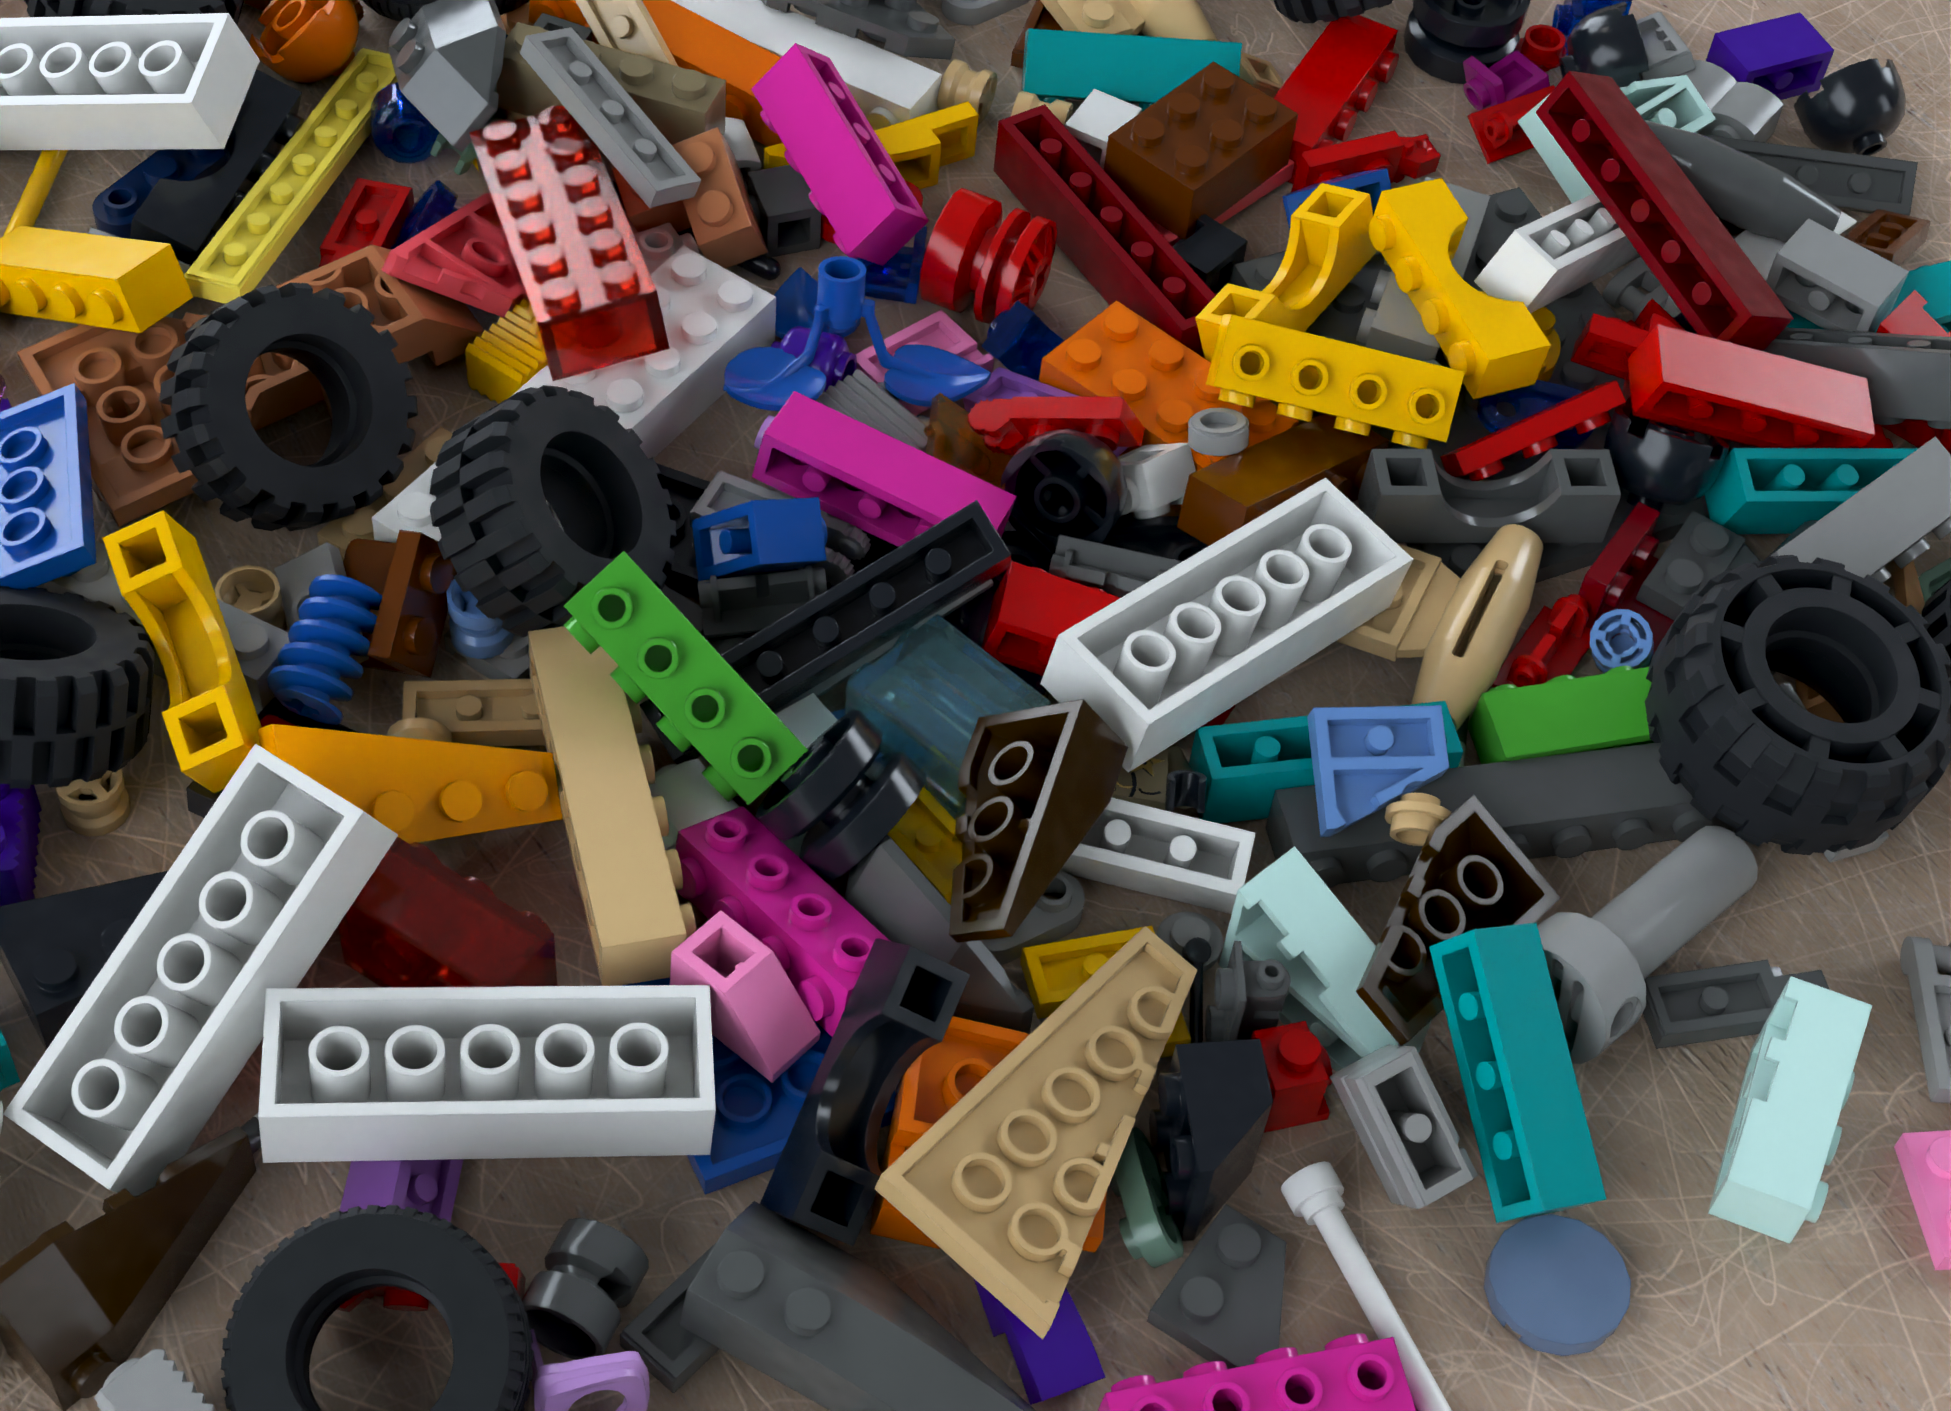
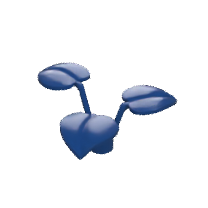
(835, 305)

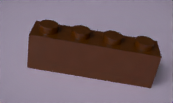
(1271, 472)

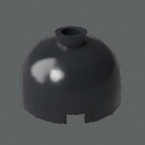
(1607, 46)
(1855, 109)
(1662, 460)
(1066, 487)

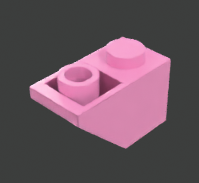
(750, 995)

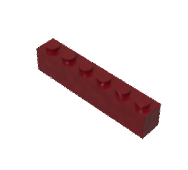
(1662, 212)
(1099, 224)

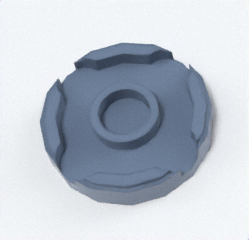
(1557, 1284)

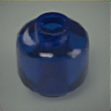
(400, 127)

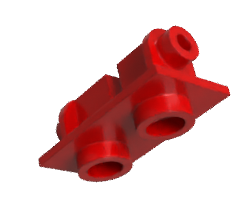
(1498, 126)
(1550, 644)

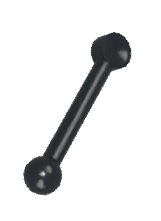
(1197, 953)

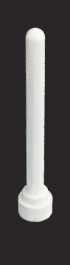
(1316, 1196)

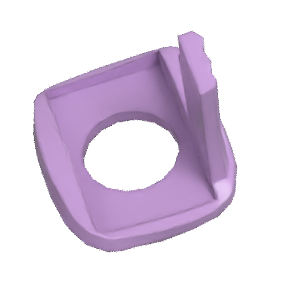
(562, 1384)

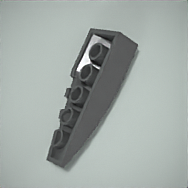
(831, 1325)

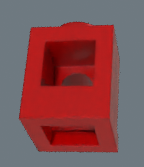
(1296, 1074)

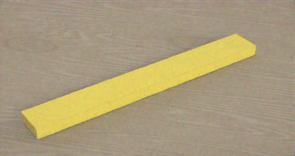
(291, 184)

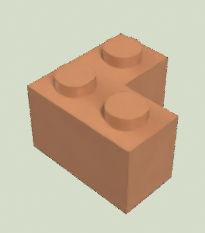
(717, 213)

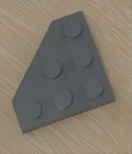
(898, 23)

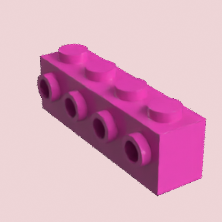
(838, 156)
(867, 474)
(775, 896)
(1341, 1378)

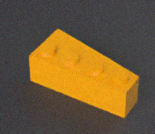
(423, 785)

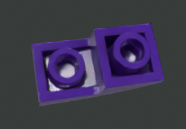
(1048, 1365)

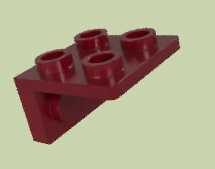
(1622, 569)

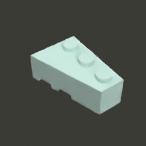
(1661, 100)
(1299, 922)
(1790, 1111)

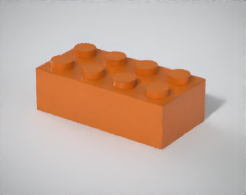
(1154, 375)

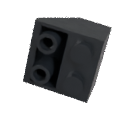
(1209, 1126)

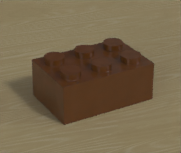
(1200, 149)

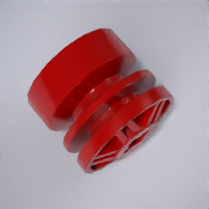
(986, 259)

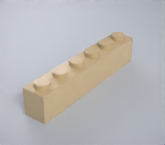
(609, 810)

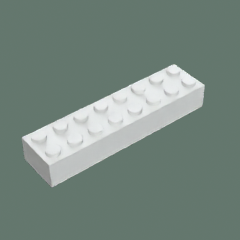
(707, 323)

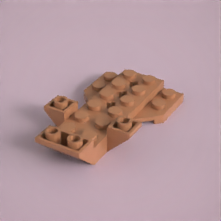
(125, 369)

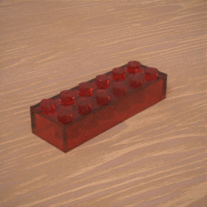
(568, 243)

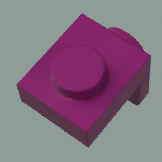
(1502, 81)

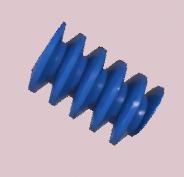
(323, 646)

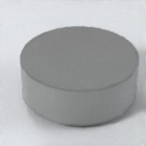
(1218, 432)

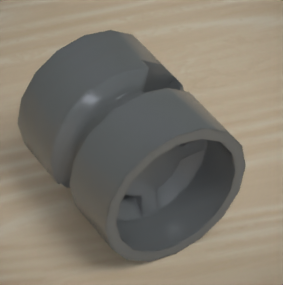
(587, 1280)

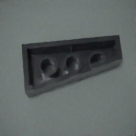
(62, 943)

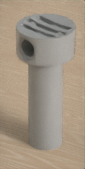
(1604, 958)

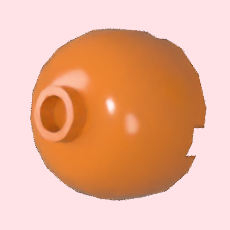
(307, 38)

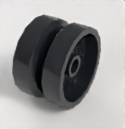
(1450, 31)
(841, 796)

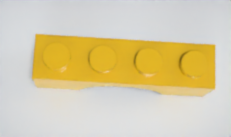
(1322, 256)
(1479, 334)
(172, 595)

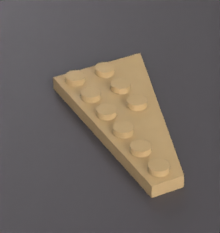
(1034, 1144)

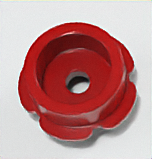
(1543, 46)

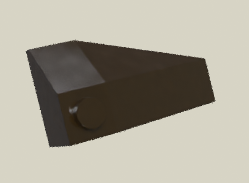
(1031, 797)
(1461, 882)
(90, 1294)

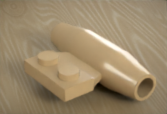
(1129, 17)
(1457, 622)

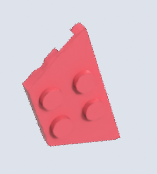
(460, 260)

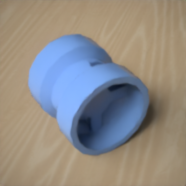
(472, 630)
(1621, 649)

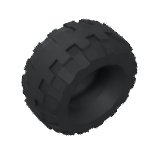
(1762, 756)

